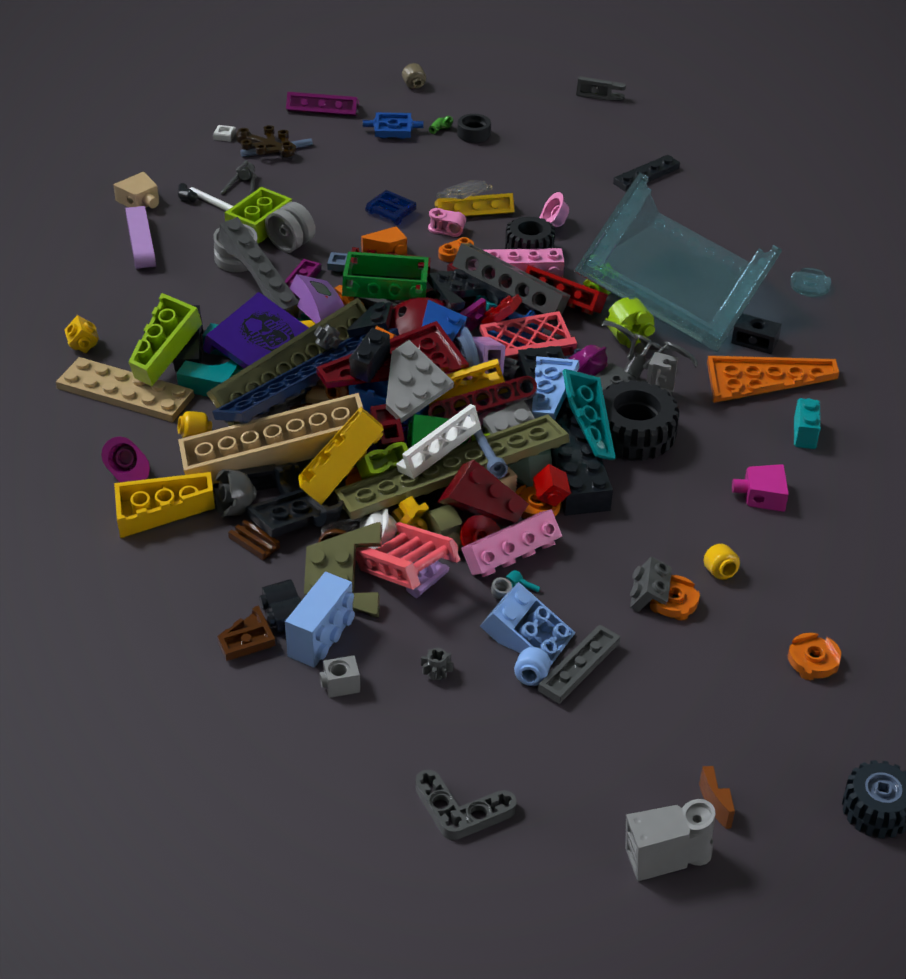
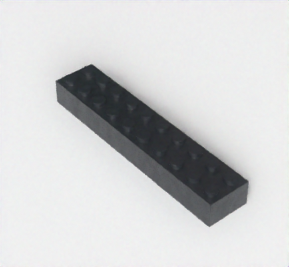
(585, 472)

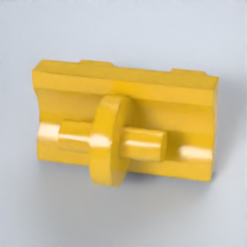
(410, 513)

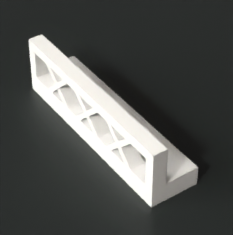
(439, 442)

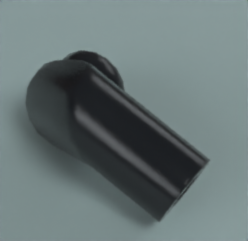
(186, 194)

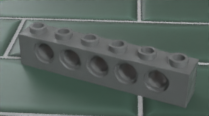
(467, 256)

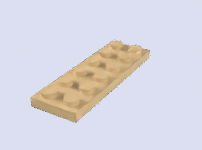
(123, 390)

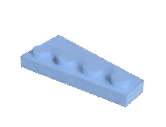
(550, 385)

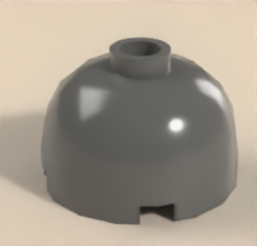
(234, 493)

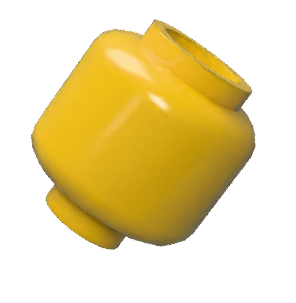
(193, 423)
(721, 561)

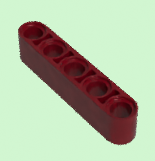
(492, 392)

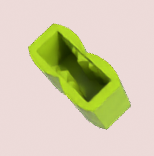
(381, 460)

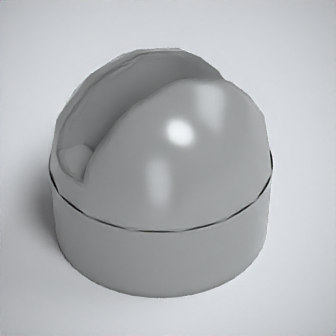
(500, 587)

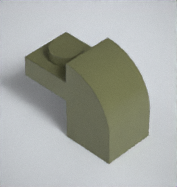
(444, 522)

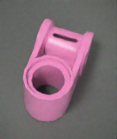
(446, 222)

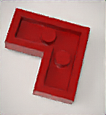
(503, 310)

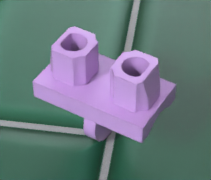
(429, 577)

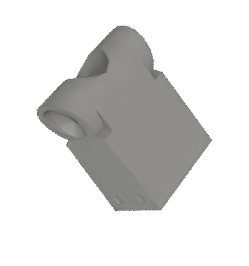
(670, 838)

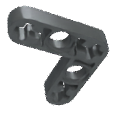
(462, 815)

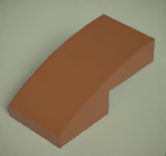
(719, 798)

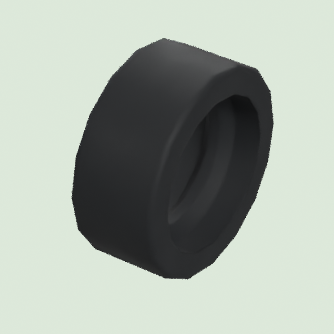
(474, 128)

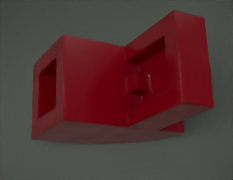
(392, 427)

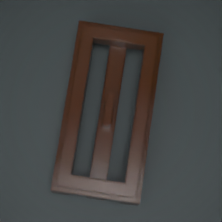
(257, 537)

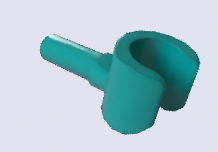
(515, 577)

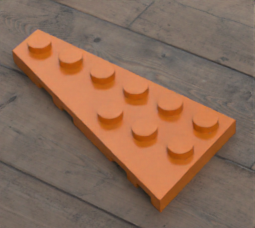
(747, 376)

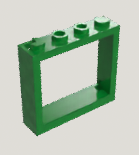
(384, 266)

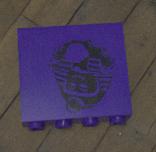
(253, 331)

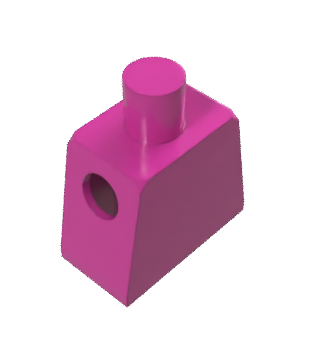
(764, 487)

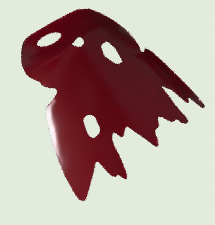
(414, 313)

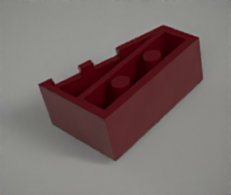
(483, 494)

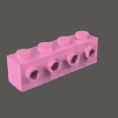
(545, 259)
(512, 542)

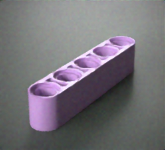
(140, 237)

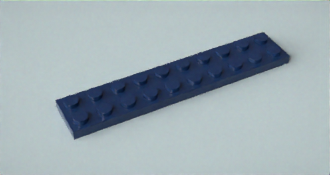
(285, 385)

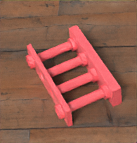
(403, 570)

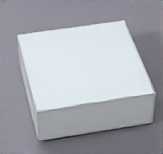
(224, 133)

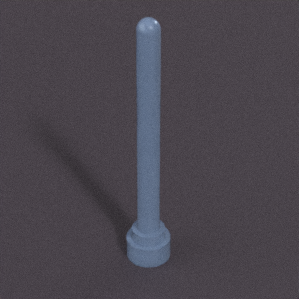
(495, 464)

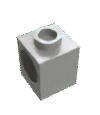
(340, 676)

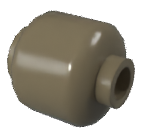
(414, 76)

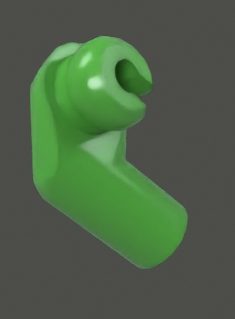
(441, 123)

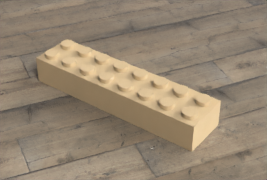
(268, 440)

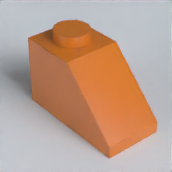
(385, 241)

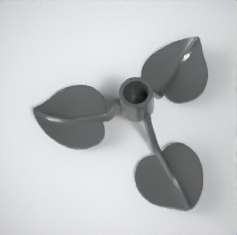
(637, 362)

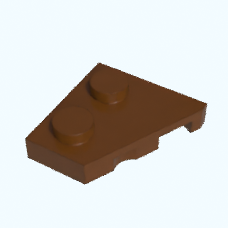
(246, 636)

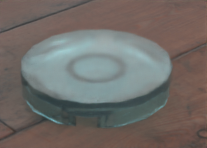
(810, 282)

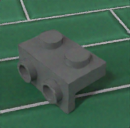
(650, 583)

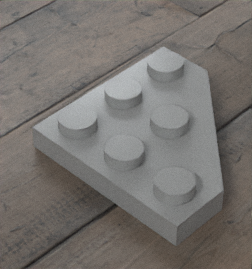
(413, 382)

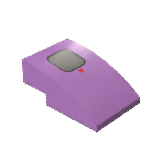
(316, 297)

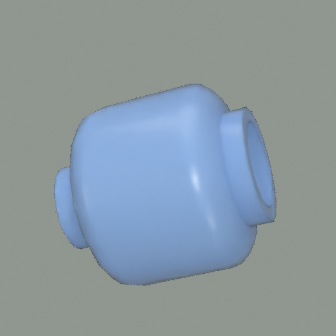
(532, 666)

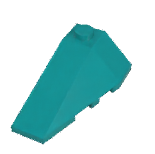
(589, 409)

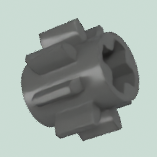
(327, 337)
(511, 370)
(437, 663)

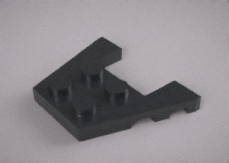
(459, 284)

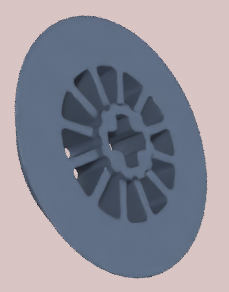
(467, 347)

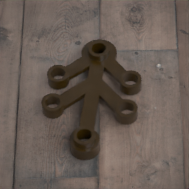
(285, 148)

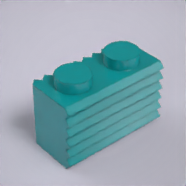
(807, 423)

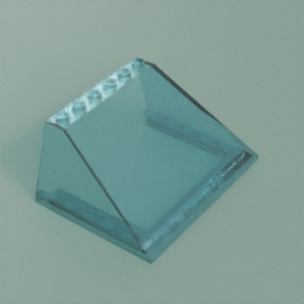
(673, 269)

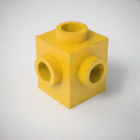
(81, 334)

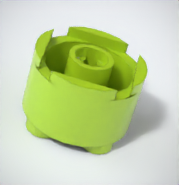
(633, 316)

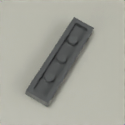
(579, 664)

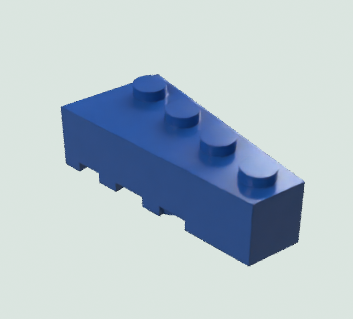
(448, 319)

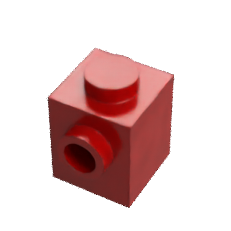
(551, 485)

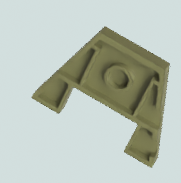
(338, 558)

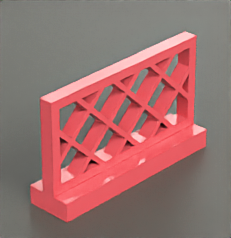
(567, 345)

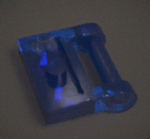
(393, 202)

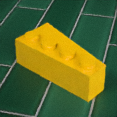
(340, 455)
(161, 501)

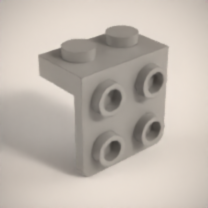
(510, 416)

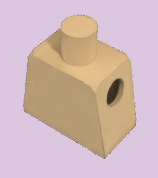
(137, 191)

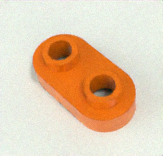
(449, 250)

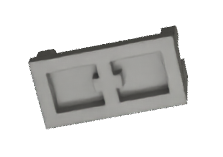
(662, 371)

